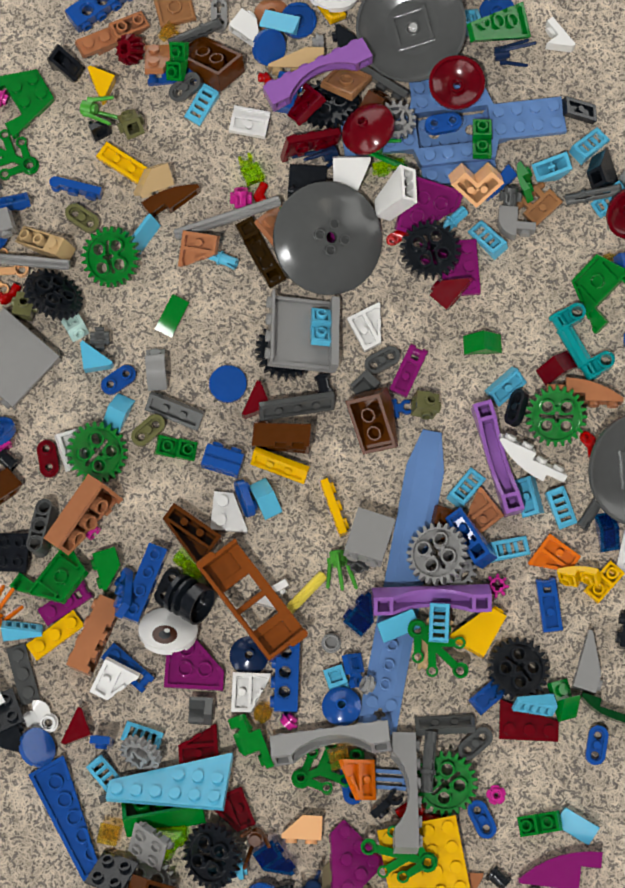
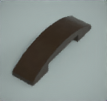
(260, 253)

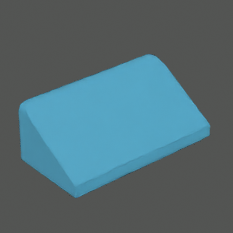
(280, 22)
(145, 232)
(504, 386)
(530, 496)
(396, 626)
(578, 826)

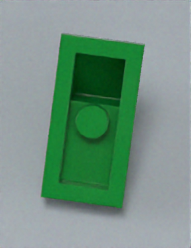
(566, 704)

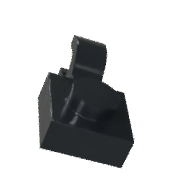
(381, 810)

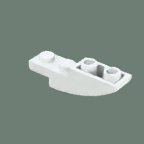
(525, 457)

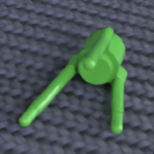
(89, 109)
(338, 560)

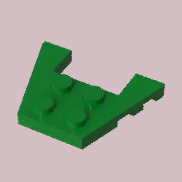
(29, 96)
(595, 284)
(56, 581)

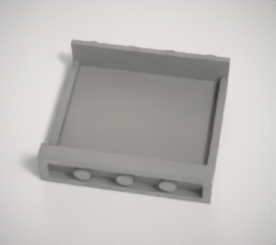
(290, 334)
(22, 360)

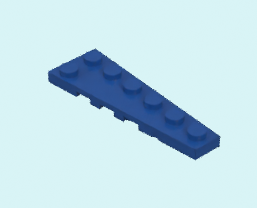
(63, 806)

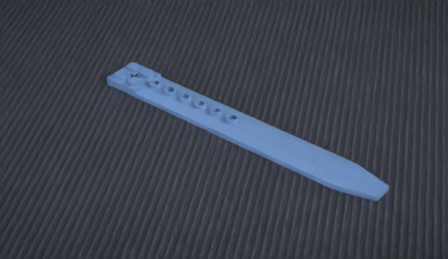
(416, 506)

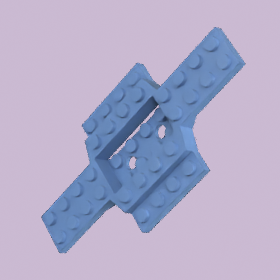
(442, 155)

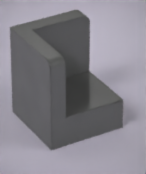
(364, 383)
(200, 710)

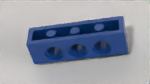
(83, 22)
(145, 581)
(289, 703)

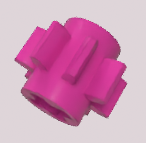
(240, 197)
(500, 582)

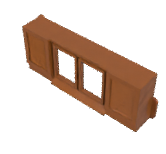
(228, 568)

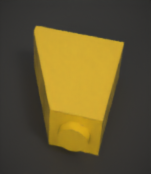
(480, 631)

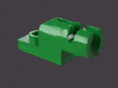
(250, 741)

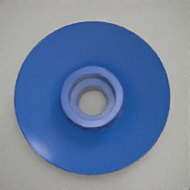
(345, 715)

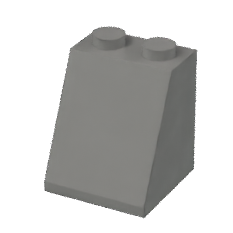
(369, 537)

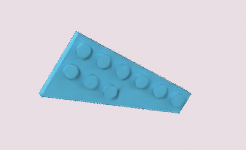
(185, 785)

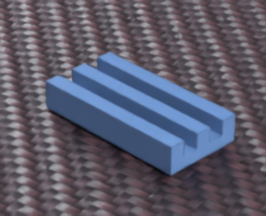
(386, 779)

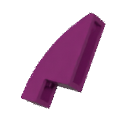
(561, 870)

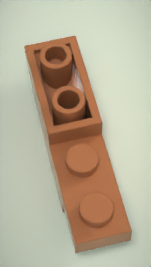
(106, 39)
(592, 392)

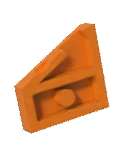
(554, 555)
(360, 777)

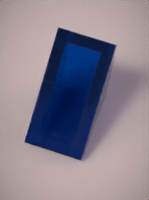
(607, 533)

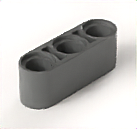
(39, 520)

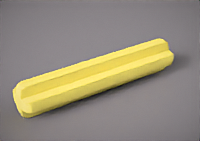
(306, 591)

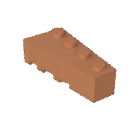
(81, 514)
(93, 636)

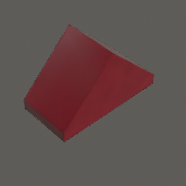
(556, 367)
(252, 406)
(77, 729)

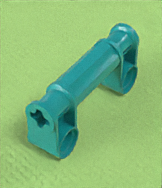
(564, 322)

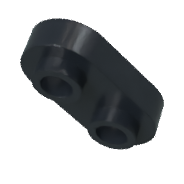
(516, 407)
(164, 584)

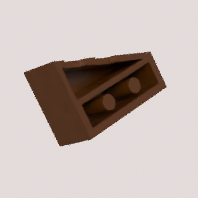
(191, 533)

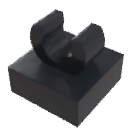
(99, 130)

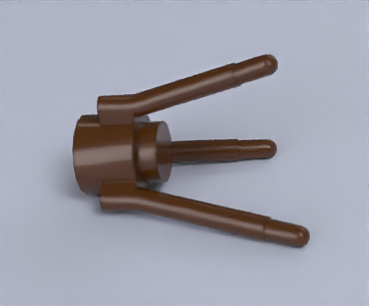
(255, 838)

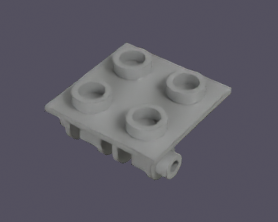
(149, 844)

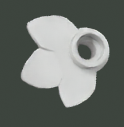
(39, 715)

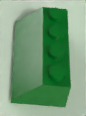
(159, 816)

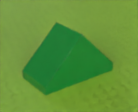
(482, 343)

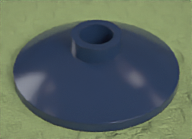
(243, 664)

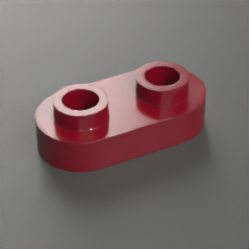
(48, 458)

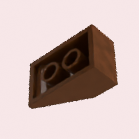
(214, 63)
(373, 420)

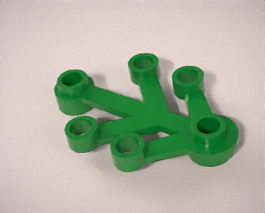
(10, 157)
(434, 647)
(322, 770)
(401, 859)

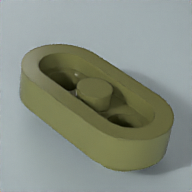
(83, 218)
(147, 430)

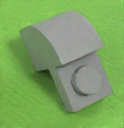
(509, 225)
(156, 369)

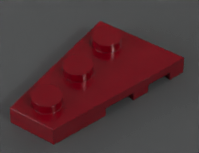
(302, 143)
(525, 726)

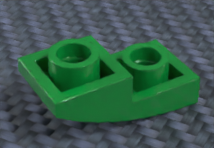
(178, 62)
(481, 138)
(524, 175)
(172, 315)
(175, 448)
(539, 823)

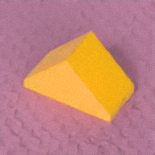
(102, 81)

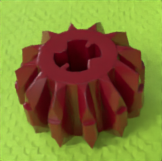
(130, 49)

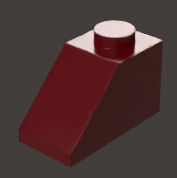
(449, 291)

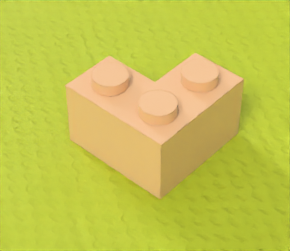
(476, 186)

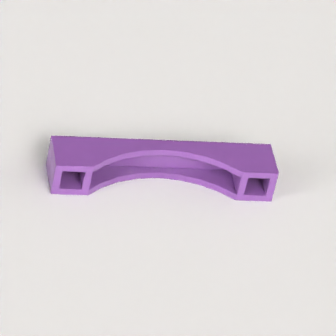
(349, 57)
(500, 471)
(399, 599)

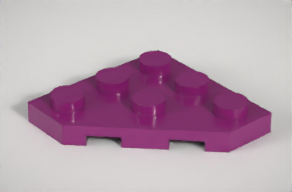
(432, 204)
(466, 267)
(193, 670)
(347, 862)

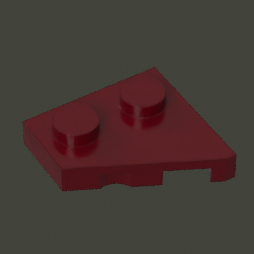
(305, 105)
(200, 746)
(237, 810)

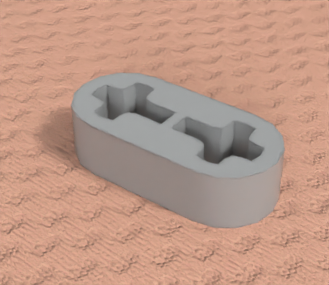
(223, 15)

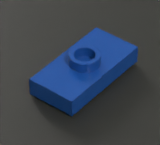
(485, 698)
(101, 742)

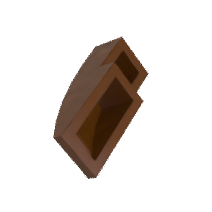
(170, 199)

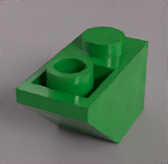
(107, 566)

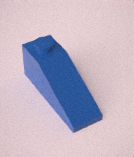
(479, 549)

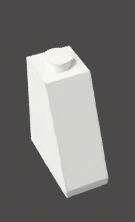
(350, 170)
(397, 194)

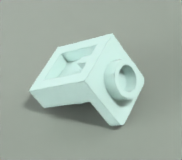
(75, 327)

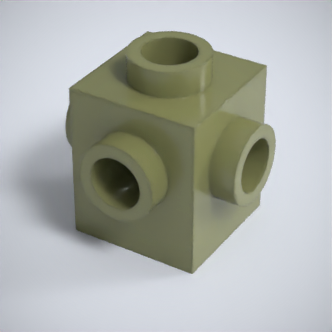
(130, 124)
(21, 308)
(425, 404)

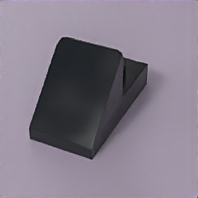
(63, 62)

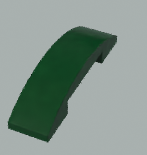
(594, 704)

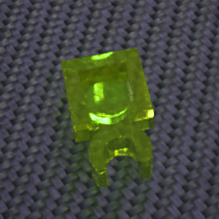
(383, 169)
(250, 171)
(187, 566)

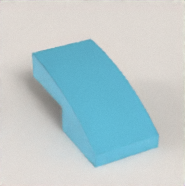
(336, 678)

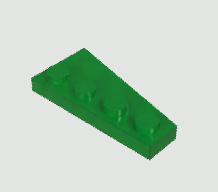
(501, 25)

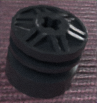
(189, 599)

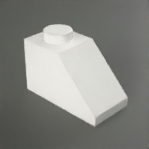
(244, 26)

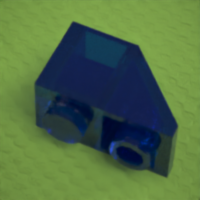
(361, 617)
(273, 861)

